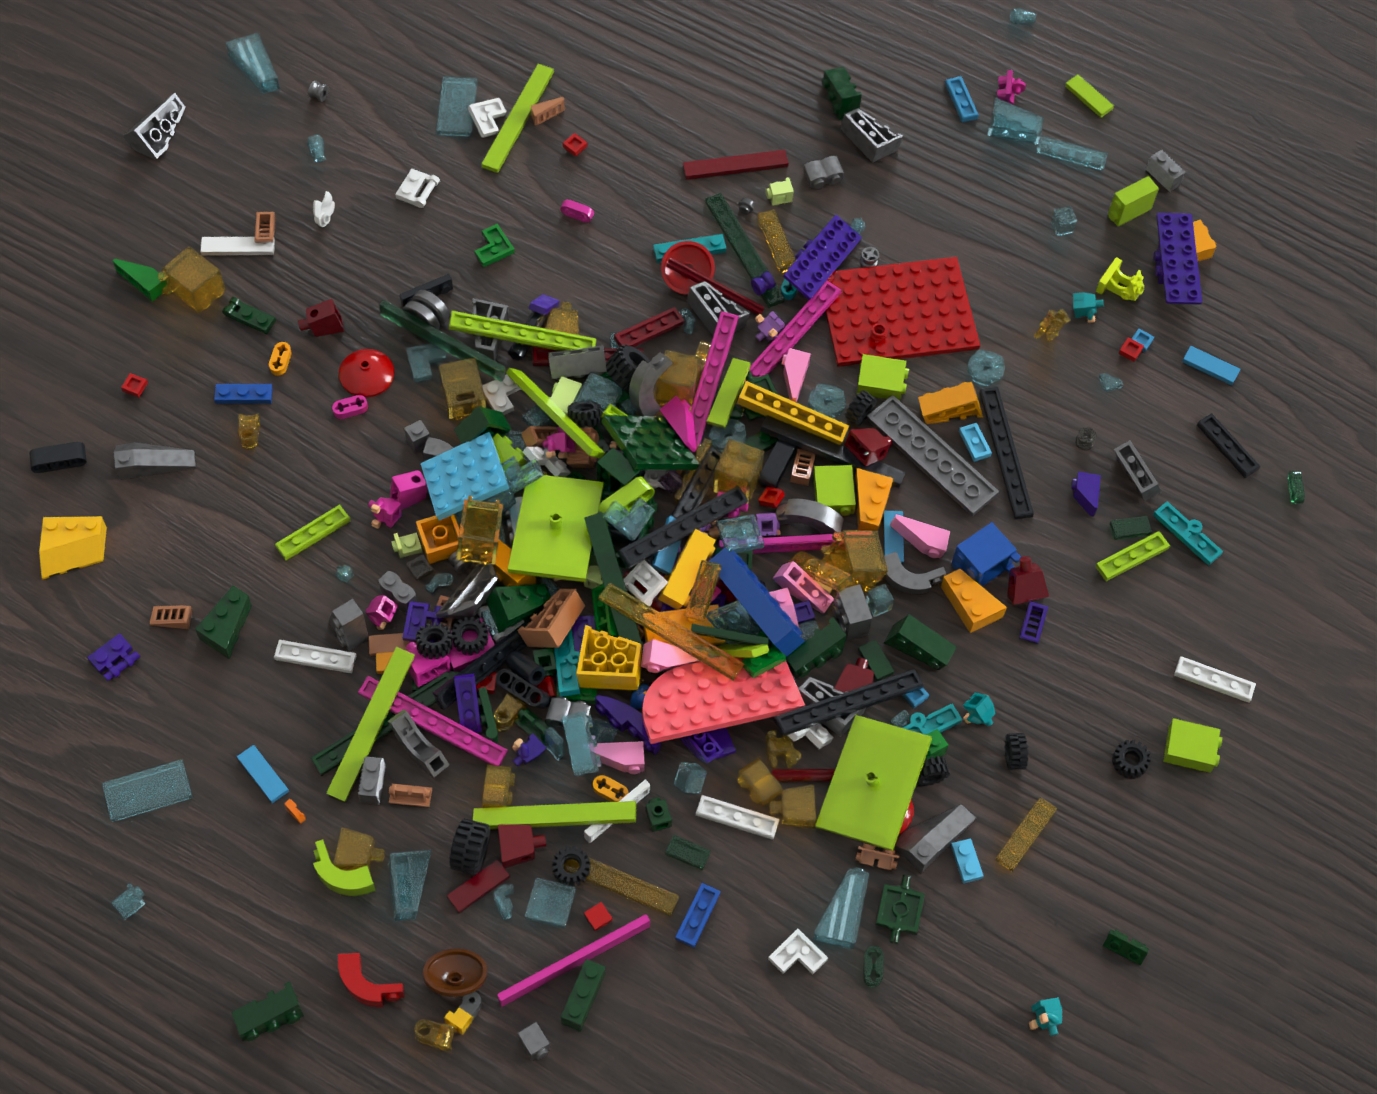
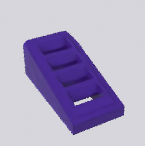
(1038, 608)

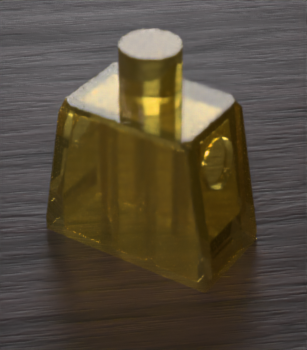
(563, 319)
(796, 806)
(356, 850)

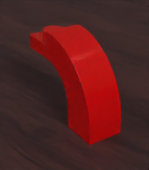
(361, 989)

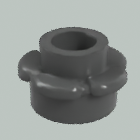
(746, 205)

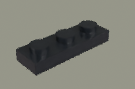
(438, 286)

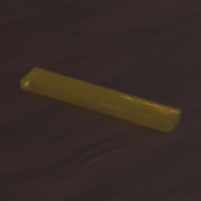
(627, 886)

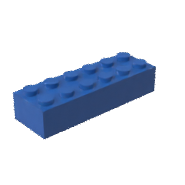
(758, 602)

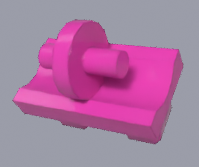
(1012, 87)

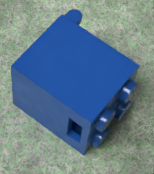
(985, 555)

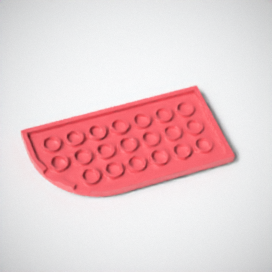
(702, 700)

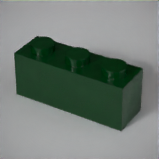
(583, 995)

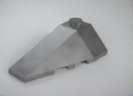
(154, 131)
(147, 459)
(929, 839)

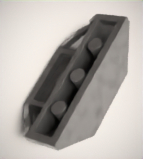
(470, 593)

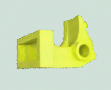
(1114, 276)

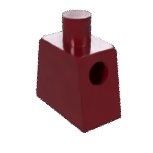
(323, 319)
(868, 445)
(1026, 582)
(855, 676)
(518, 844)

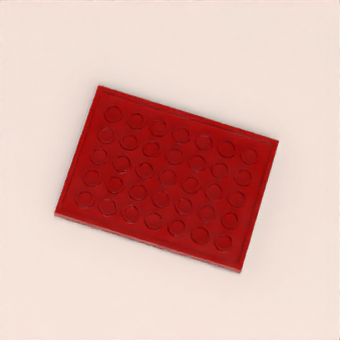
(916, 301)

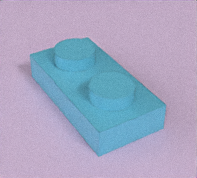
(975, 442)
(967, 861)

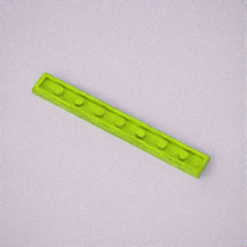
(517, 118)
(518, 332)
(555, 413)
(370, 724)
(558, 814)

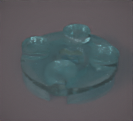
(990, 359)
(829, 392)
(734, 428)

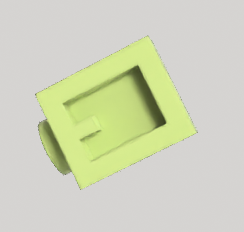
(406, 545)

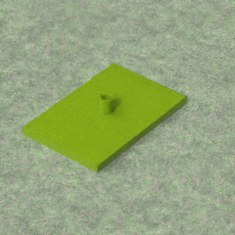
(552, 529)
(873, 782)

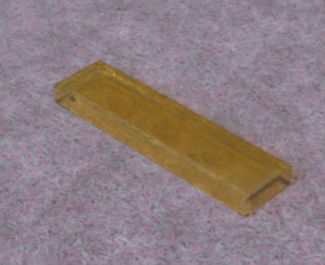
(1026, 834)

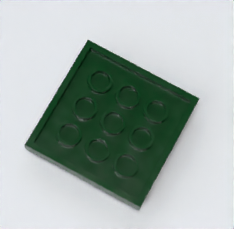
(649, 442)

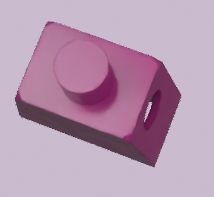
(408, 488)
(425, 669)

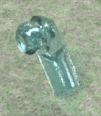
(690, 320)
(439, 579)

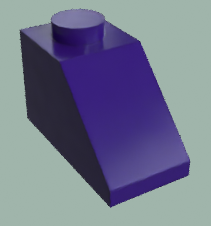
(1086, 491)

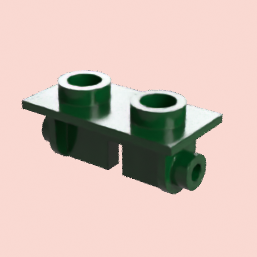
(531, 724)
(1131, 950)

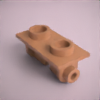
(410, 795)
(869, 854)

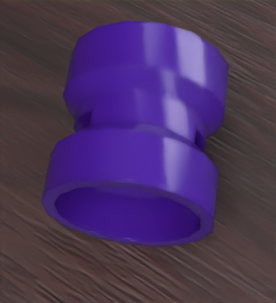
(763, 283)

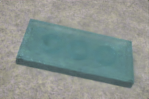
(455, 98)
(147, 790)

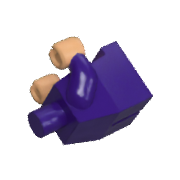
(527, 751)

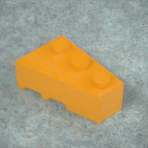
(950, 403)
(871, 498)
(501, 569)
(971, 601)

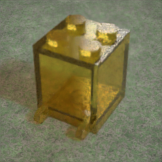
(193, 279)
(459, 379)
(679, 379)
(738, 466)
(479, 531)
(859, 555)

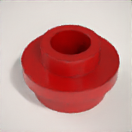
(878, 328)

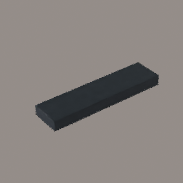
(1228, 445)

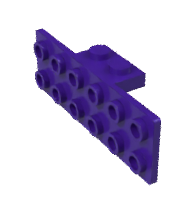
(821, 257)
(1177, 259)

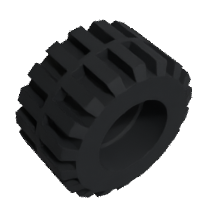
(623, 365)
(469, 846)

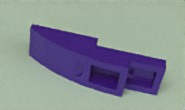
(623, 717)
(703, 746)

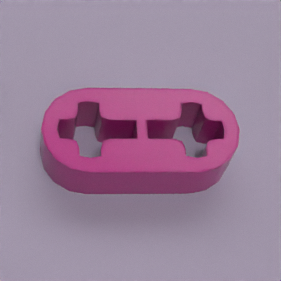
(577, 211)
(350, 407)

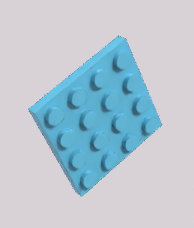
(464, 472)

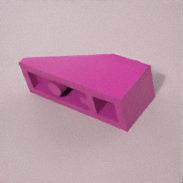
(681, 420)

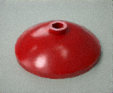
(692, 255)
(367, 380)

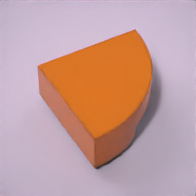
(293, 811)

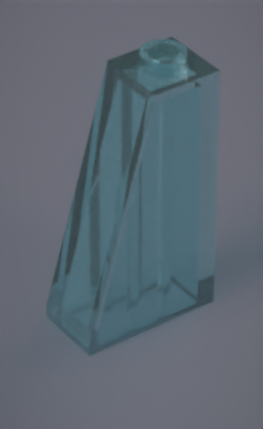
(254, 61)
(842, 918)

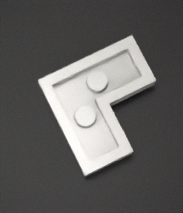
(483, 115)
(497, 394)
(555, 466)
(816, 734)
(798, 948)

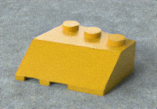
(71, 543)
(608, 661)

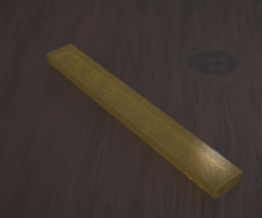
(671, 631)

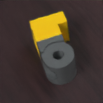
(465, 1013)

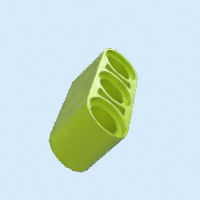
(629, 494)

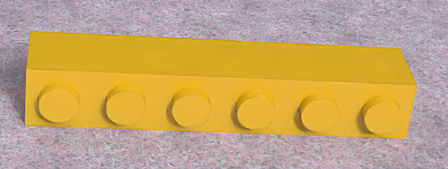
(790, 412)

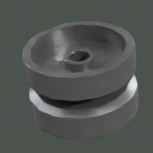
(427, 308)

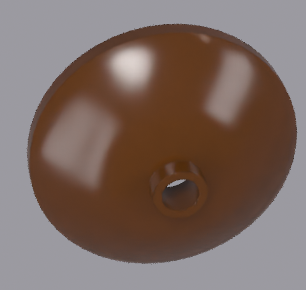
(455, 972)

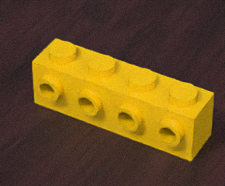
(686, 568)

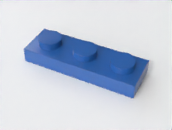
(243, 394)
(697, 915)

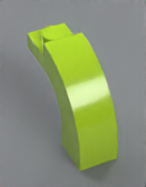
(343, 882)

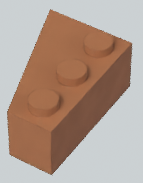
(554, 621)

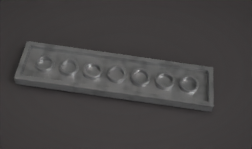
(932, 455)

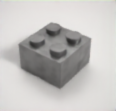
(852, 612)

